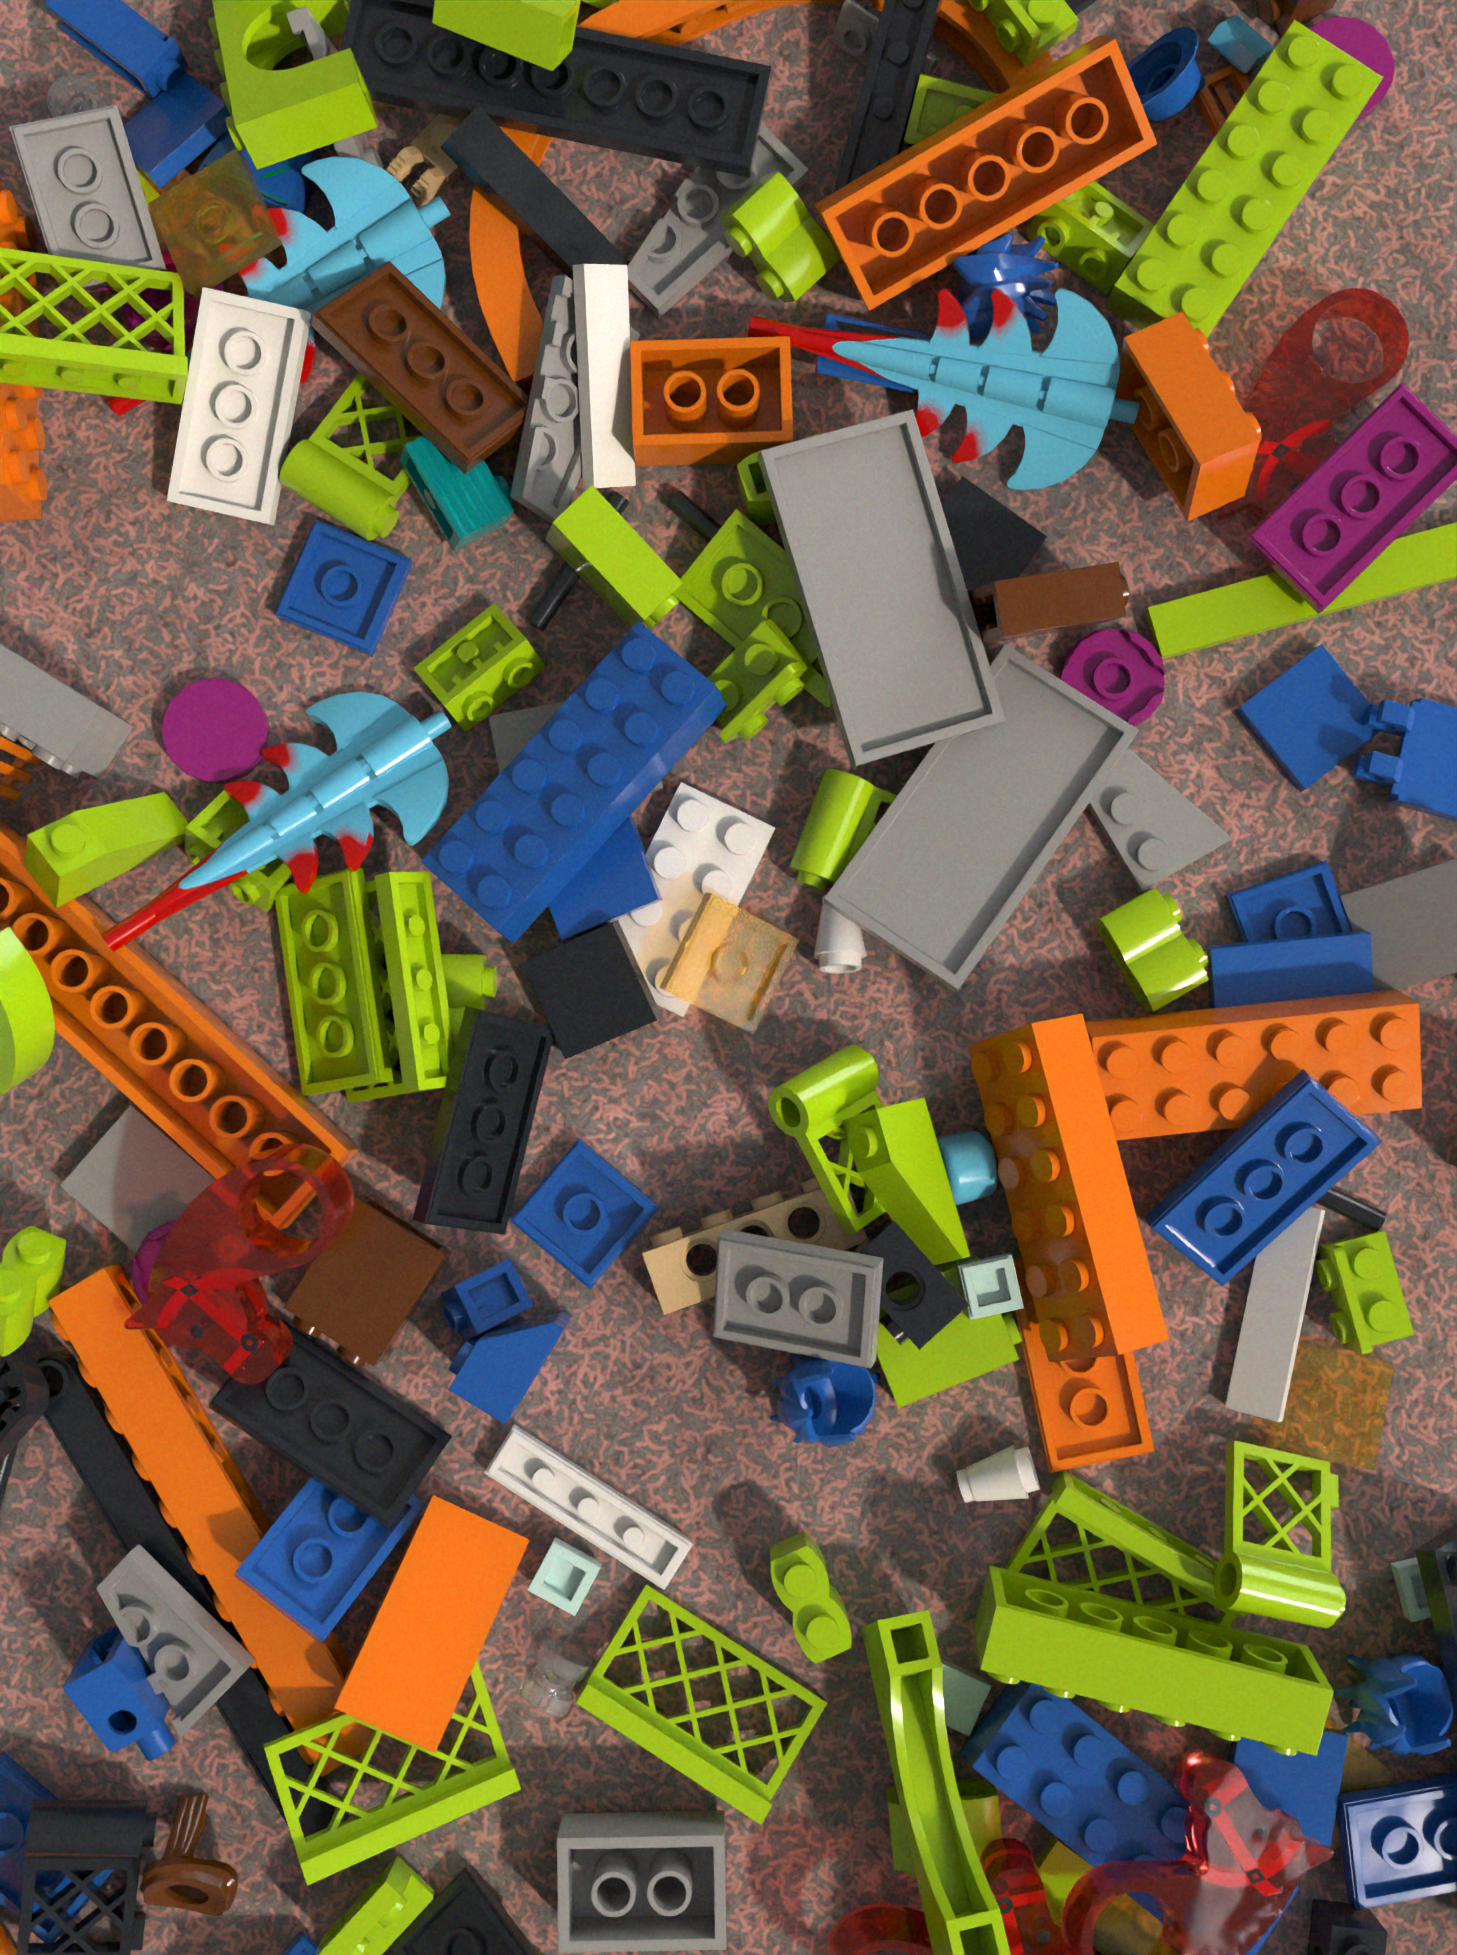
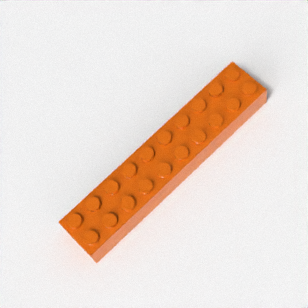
(162, 1042)

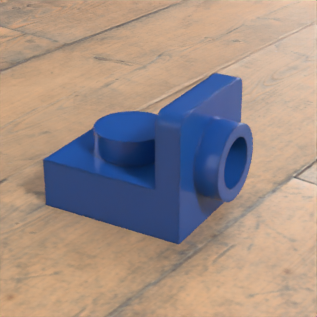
(485, 1300)

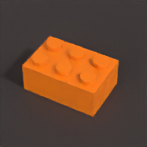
(709, 399)
(1188, 416)

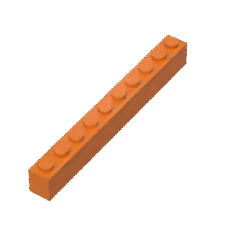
(200, 1495)

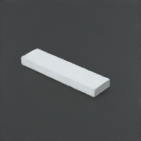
(604, 374)
(1274, 1319)
(589, 1507)

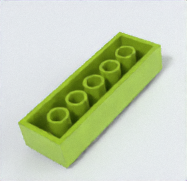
(1245, 184)
(1151, 1662)

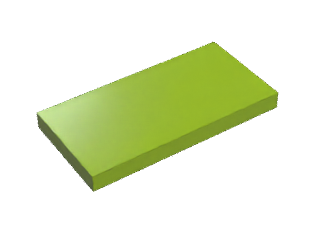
(333, 984)

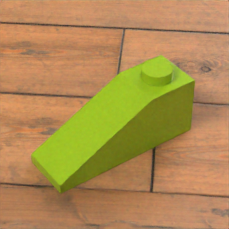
(101, 844)
(906, 1173)

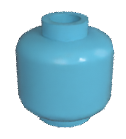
(969, 1165)

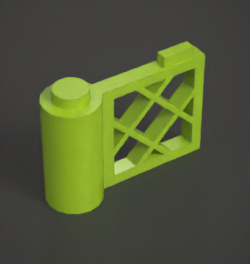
(339, 481)
(836, 827)
(814, 1107)
(1272, 1579)

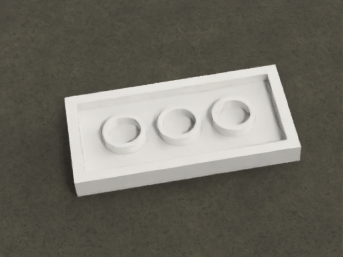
(238, 405)
(694, 852)

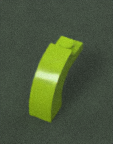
(25, 1014)

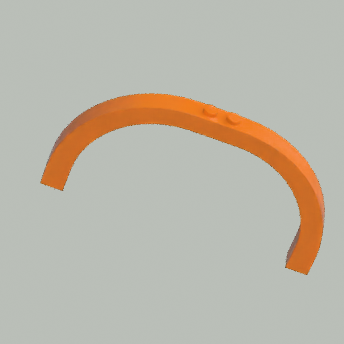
(498, 241)

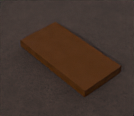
(424, 366)

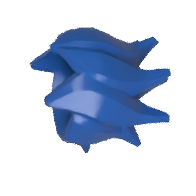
(1009, 269)
(825, 1400)
(1401, 1703)

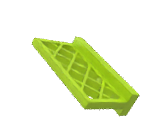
(70, 359)
(411, 985)
(1128, 1532)
(675, 1744)
(396, 1818)

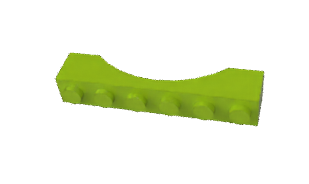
(950, 1878)

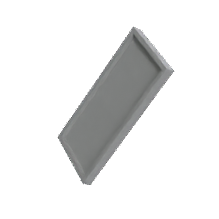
(881, 587)
(980, 822)

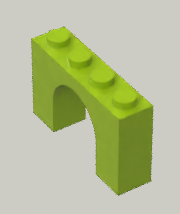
(523, 28)
(293, 108)

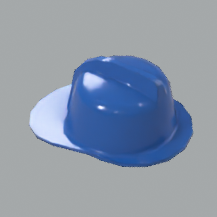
(1167, 74)

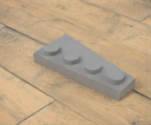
(691, 234)
(551, 435)

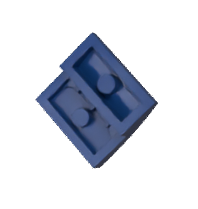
(607, 886)

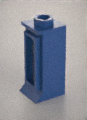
(122, 42)

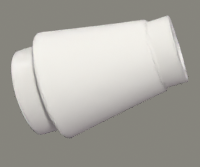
(838, 943)
(999, 1477)

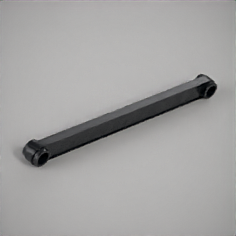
(135, 1519)

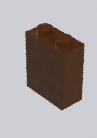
(1049, 602)
(367, 1283)

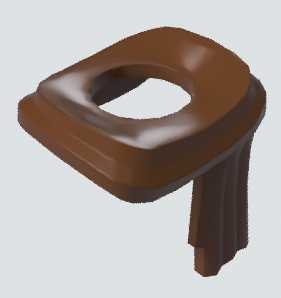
(188, 1881)

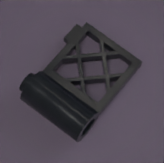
(92, 1839)

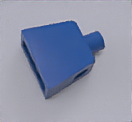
(117, 1698)

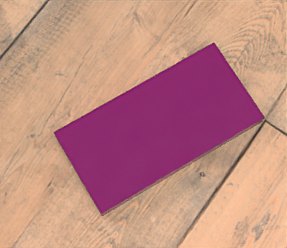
(1358, 499)

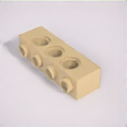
(682, 1286)

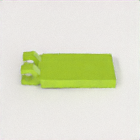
(747, 580)

